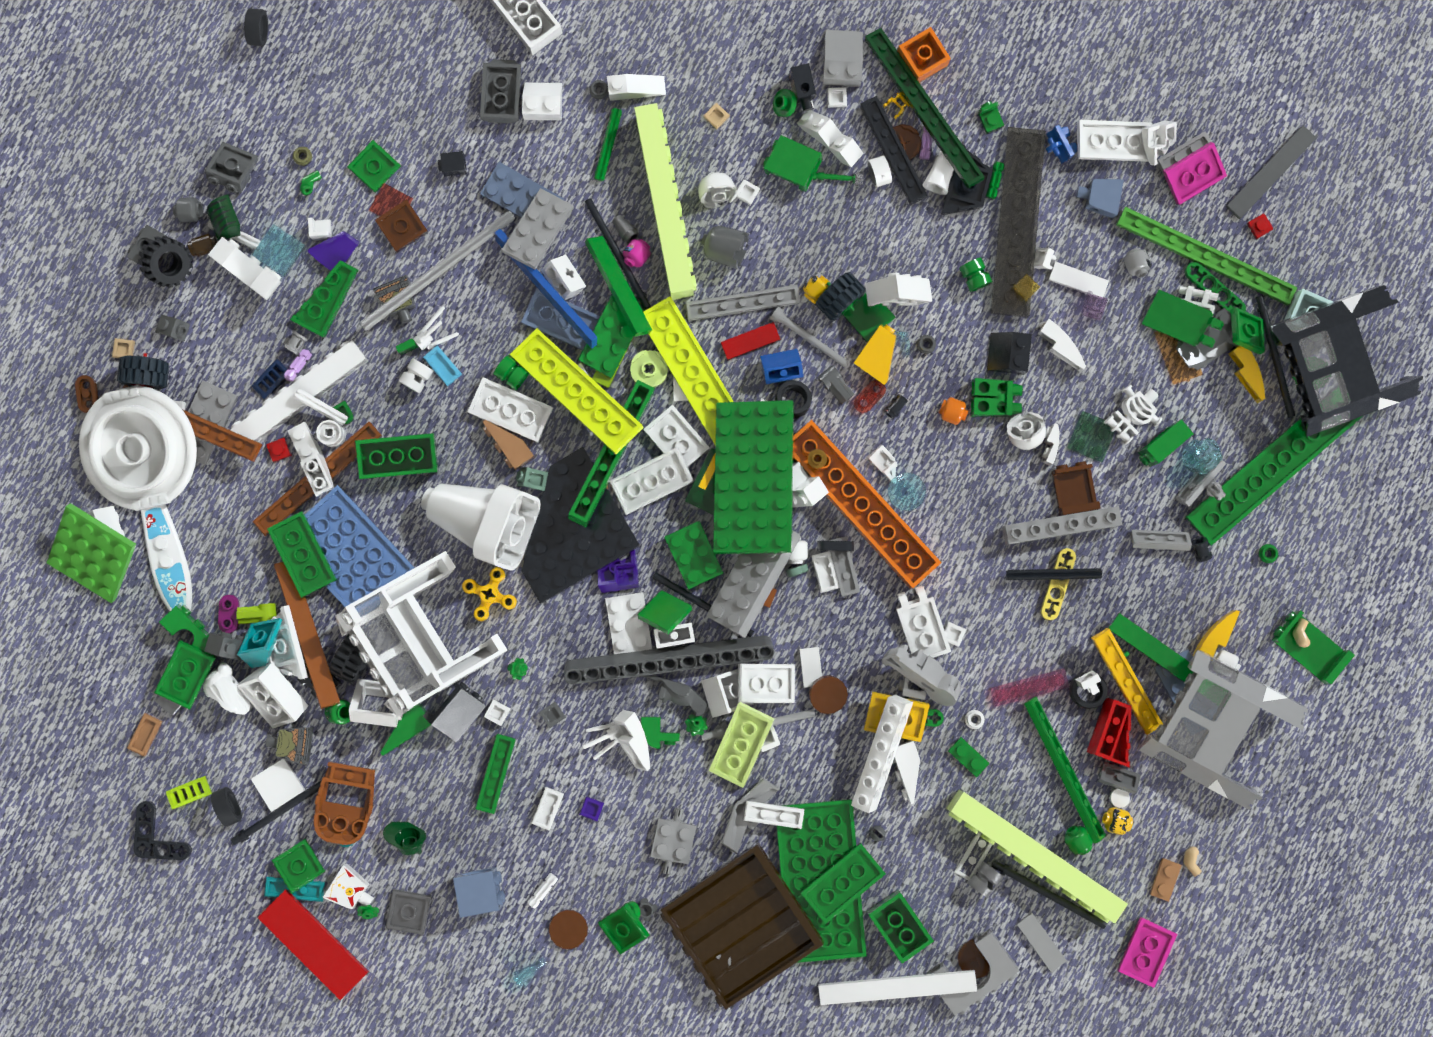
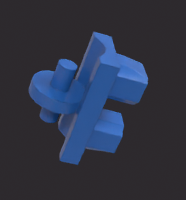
(1059, 144)

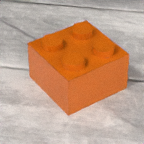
(924, 54)

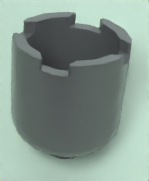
(725, 246)

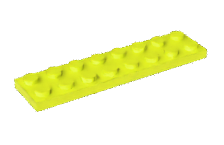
(687, 362)
(576, 391)

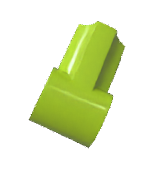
(256, 614)

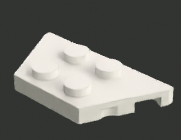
(287, 651)

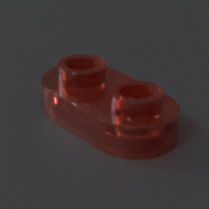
(869, 396)

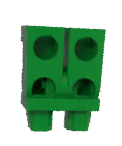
(996, 399)

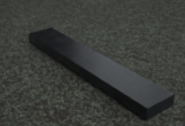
(893, 150)

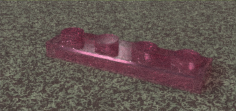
(1029, 687)

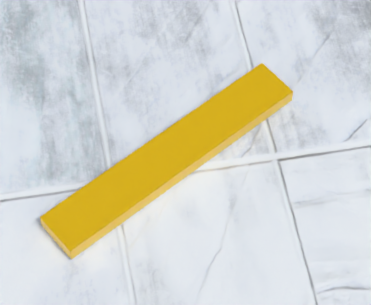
(1126, 680)

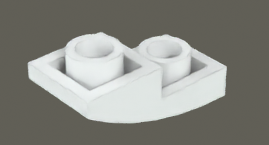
(1052, 439)

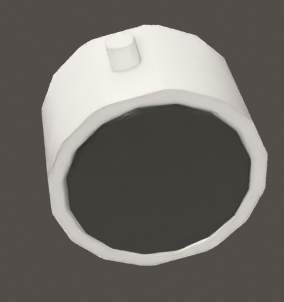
(879, 171)

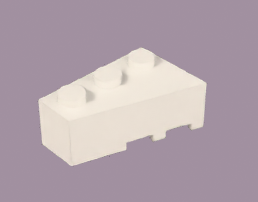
(899, 289)

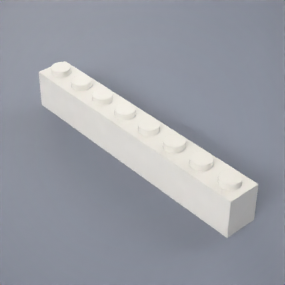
(316, 383)

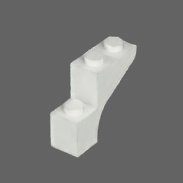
(828, 134)

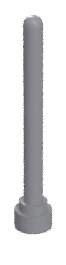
(780, 317)

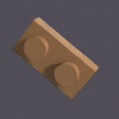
(1165, 879)

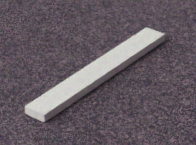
(897, 987)

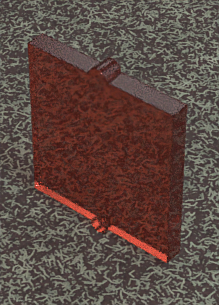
(387, 199)

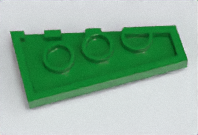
(324, 304)

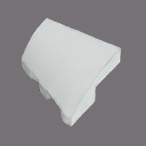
(1158, 139)

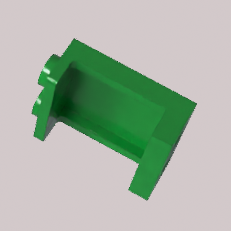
(793, 162)

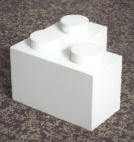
(806, 490)

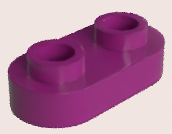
(228, 613)

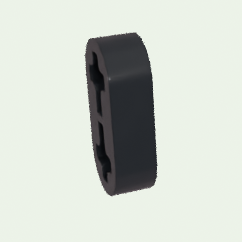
(841, 546)

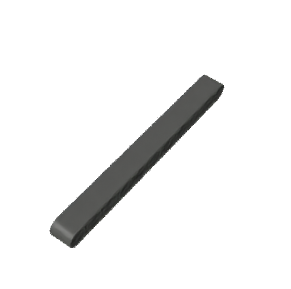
(659, 656)

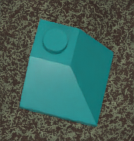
(259, 642)

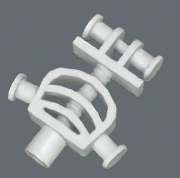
(1134, 406)

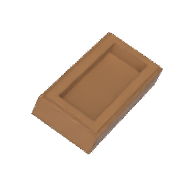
(144, 734)

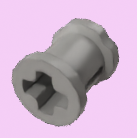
(295, 343)

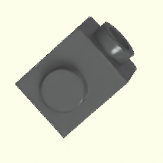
(172, 327)

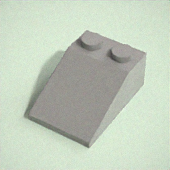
(843, 58)

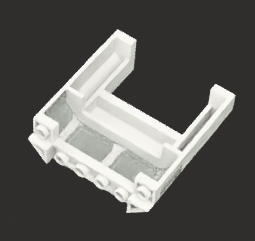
(403, 644)

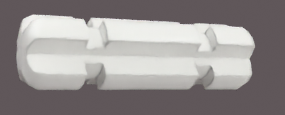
(543, 889)

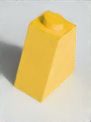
(878, 354)

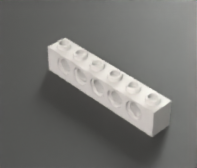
(882, 753)

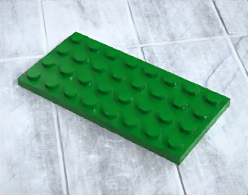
(753, 477)
(806, 855)

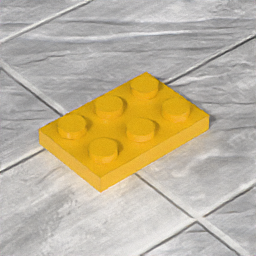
(915, 723)

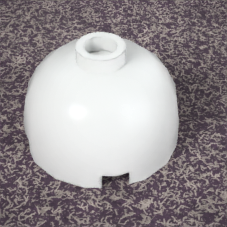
(717, 186)
(1026, 430)

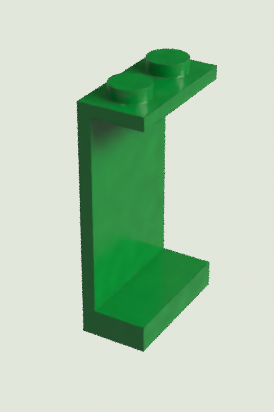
(1321, 657)

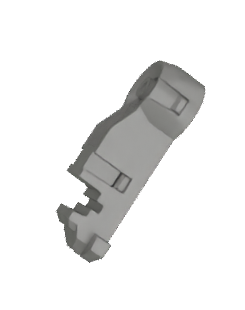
(925, 673)

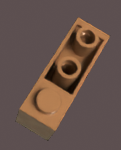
(513, 447)

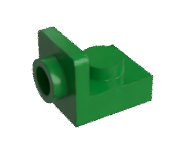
(990, 117)

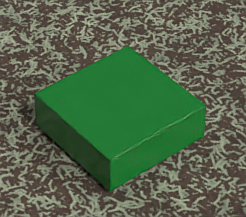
(406, 346)

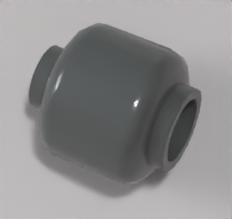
(188, 209)

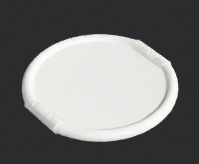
(137, 447)

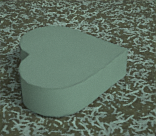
(797, 570)

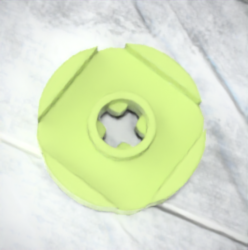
(649, 358)

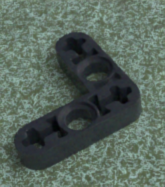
(148, 840)

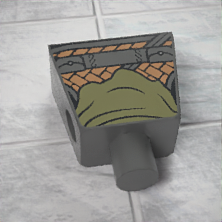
(389, 290)
(292, 744)

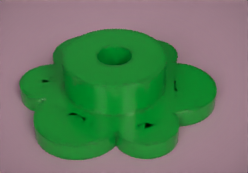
(367, 911)

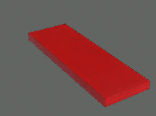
(312, 944)

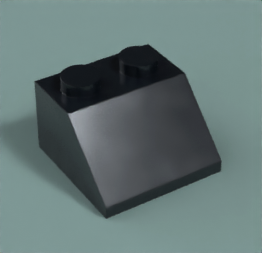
(1009, 352)

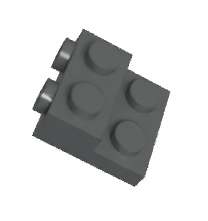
(231, 167)

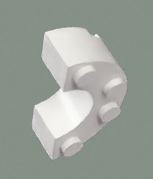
(244, 268)

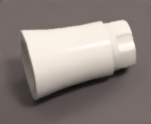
(939, 176)

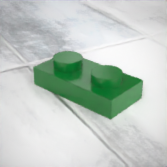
(968, 757)

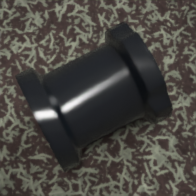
(1201, 549)

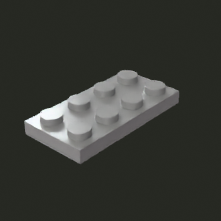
(537, 229)
(215, 406)

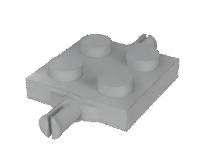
(673, 841)

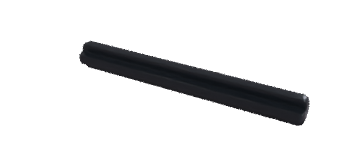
(1054, 574)

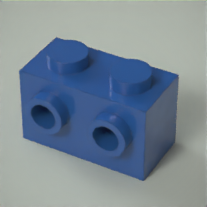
(781, 366)

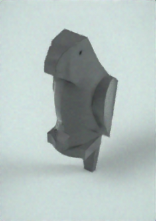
(680, 694)

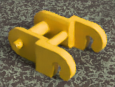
(893, 100)

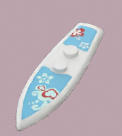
(166, 558)

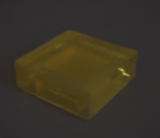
(1026, 287)

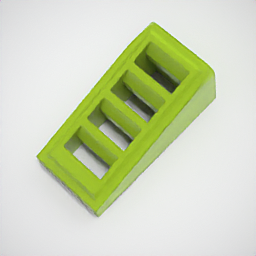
(172, 798)

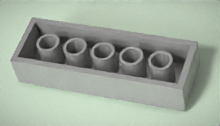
(748, 589)

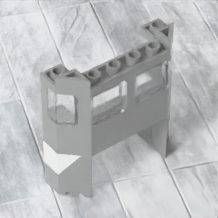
(1211, 722)

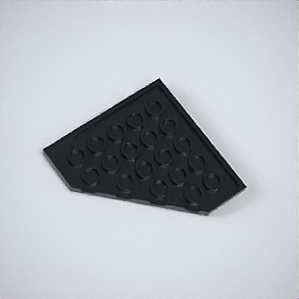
(563, 550)

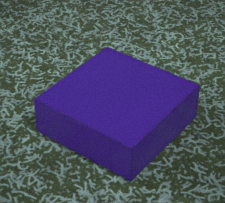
(591, 808)

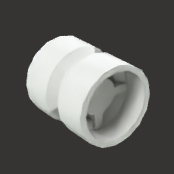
(420, 370)
(331, 433)

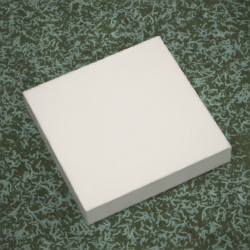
(278, 784)

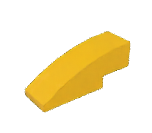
(1248, 372)
(1218, 634)

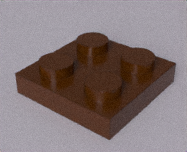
(401, 226)

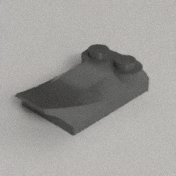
(500, 91)
(1201, 355)

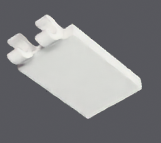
(922, 624)

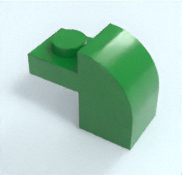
(653, 734)

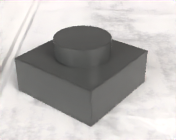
(552, 714)

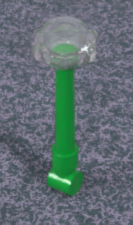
(857, 178)

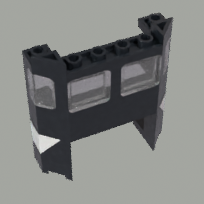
(1334, 364)

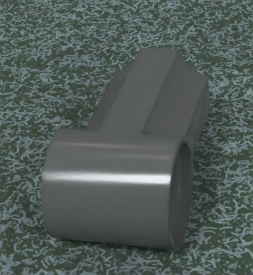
(833, 381)

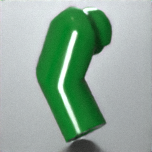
(308, 181)

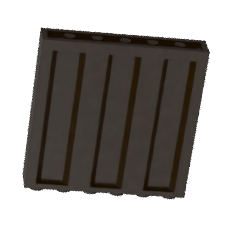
(741, 915)

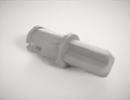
(1215, 490)

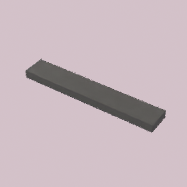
(1271, 172)

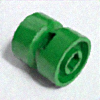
(975, 274)
(511, 372)

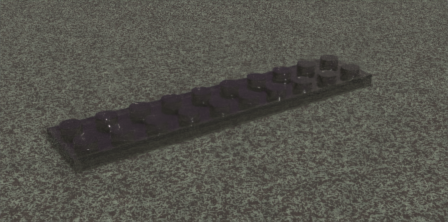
(1017, 219)

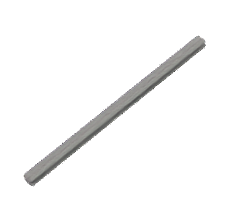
(436, 271)

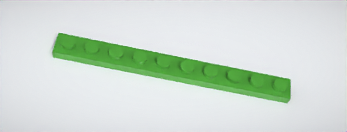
(1206, 256)

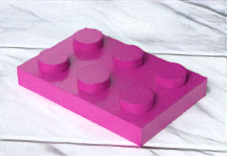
(1195, 173)
(1147, 952)

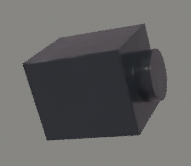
(452, 163)

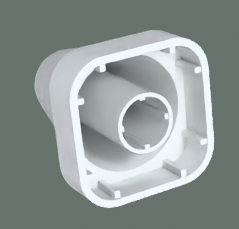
(487, 520)

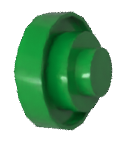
(784, 103)

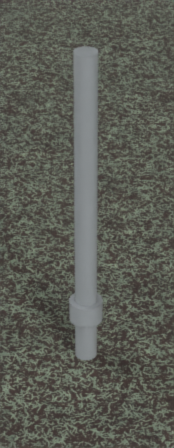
(720, 732)

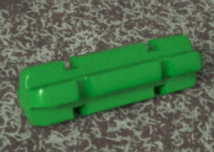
(995, 180)

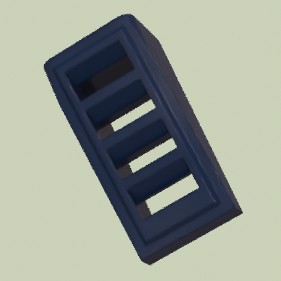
(271, 369)

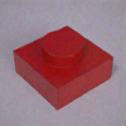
(1260, 226)
(278, 449)

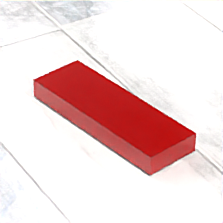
(750, 341)

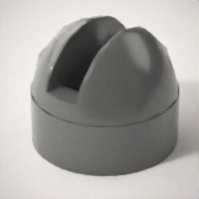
(874, 837)

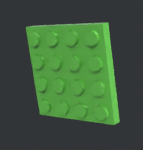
(91, 553)

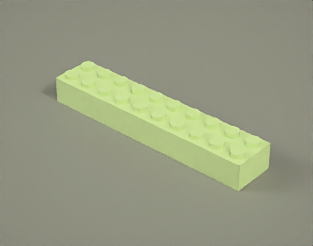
(664, 196)
(1031, 853)

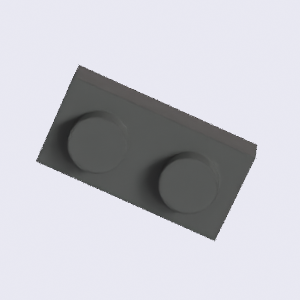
(1119, 778)

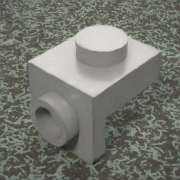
(912, 694)

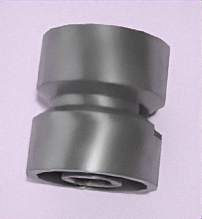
(985, 879)

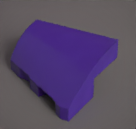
(334, 249)
(619, 575)

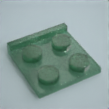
(1091, 437)

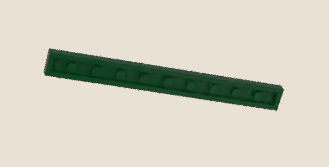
(924, 108)

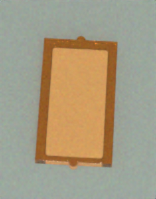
(1175, 364)

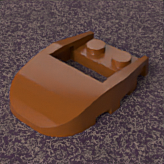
(338, 821)

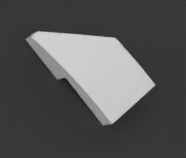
(884, 461)

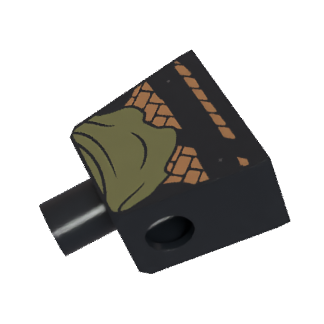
(801, 78)

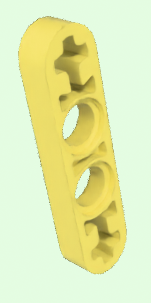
(1061, 585)

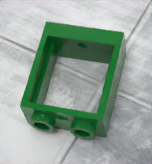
(1165, 443)

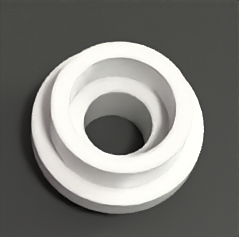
(979, 723)

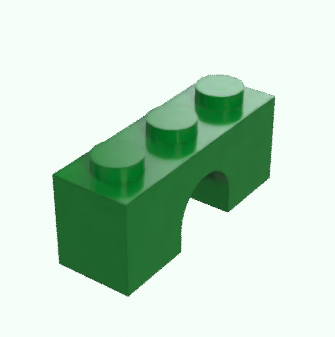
(179, 619)

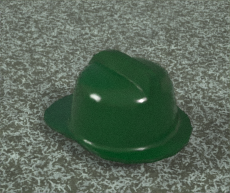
(405, 837)

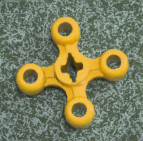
(486, 603)

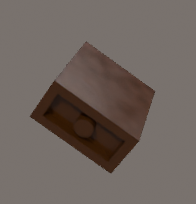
(1074, 489)

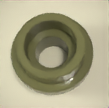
(296, 156)

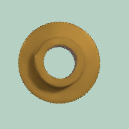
(813, 463)

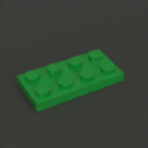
(612, 340)
(302, 554)
(842, 883)

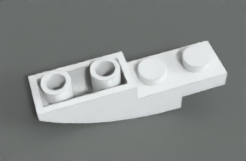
(312, 459)

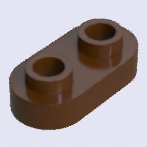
(84, 395)

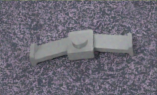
(736, 825)

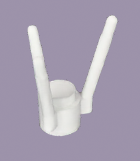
(424, 338)
(613, 733)

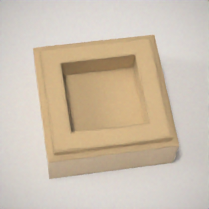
(716, 116)
(123, 348)

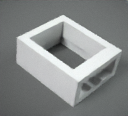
(356, 714)

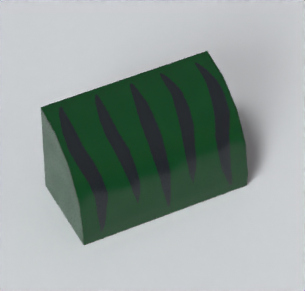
(223, 218)

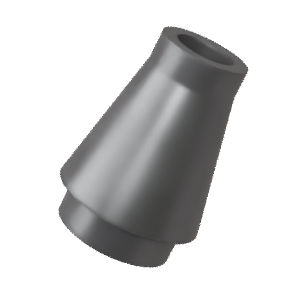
(625, 229)

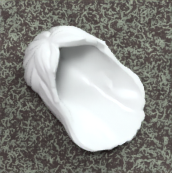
(222, 687)

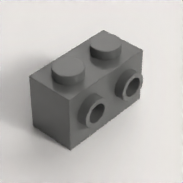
(224, 645)

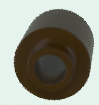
(202, 245)

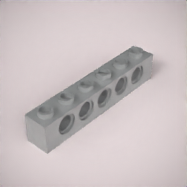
(1062, 525)

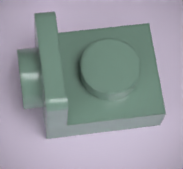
(531, 478)

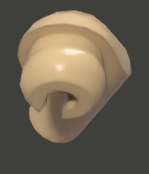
(1190, 861)

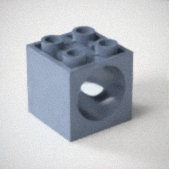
(479, 892)

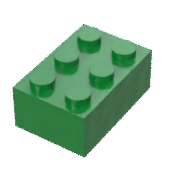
(693, 555)
(900, 926)

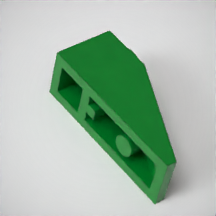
(410, 725)

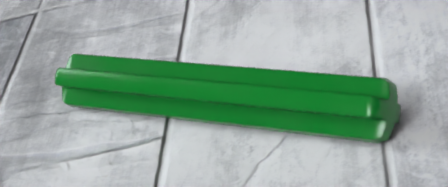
(608, 144)

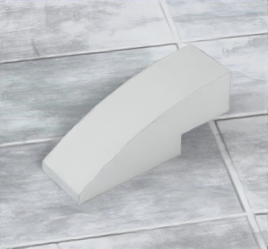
(1062, 345)
(633, 739)

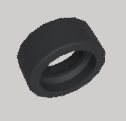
(256, 27)
(800, 388)
(1091, 704)
(226, 806)

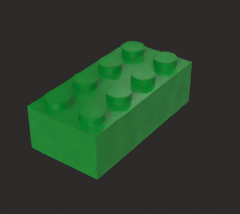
(397, 456)

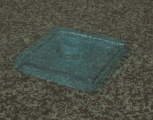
(278, 250)

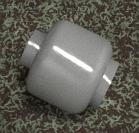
(1137, 262)

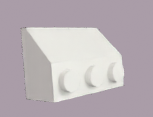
(273, 696)

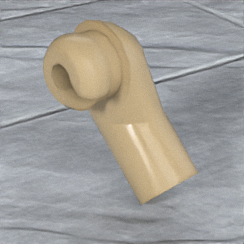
(1299, 633)

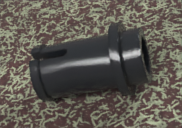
(895, 407)

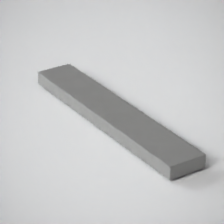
(742, 303)

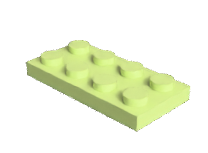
(741, 744)

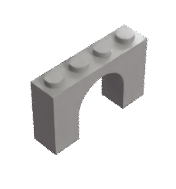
(1001, 969)

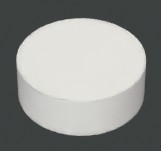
(1119, 798)

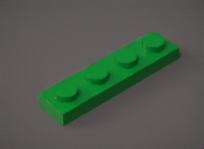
(495, 773)

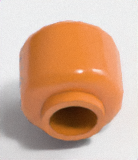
(953, 411)

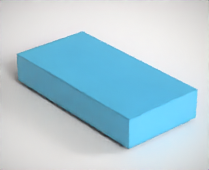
(442, 365)

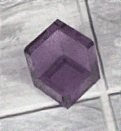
(1094, 306)

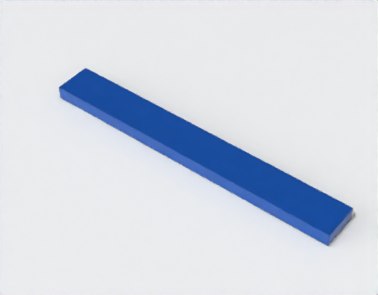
(552, 296)

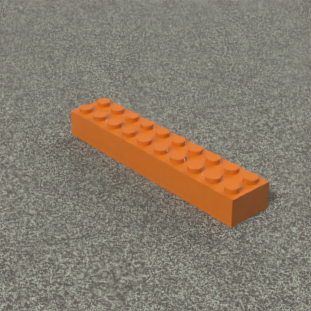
(865, 508)

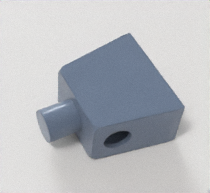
(1102, 196)

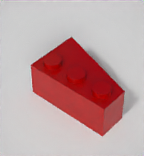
(1111, 733)

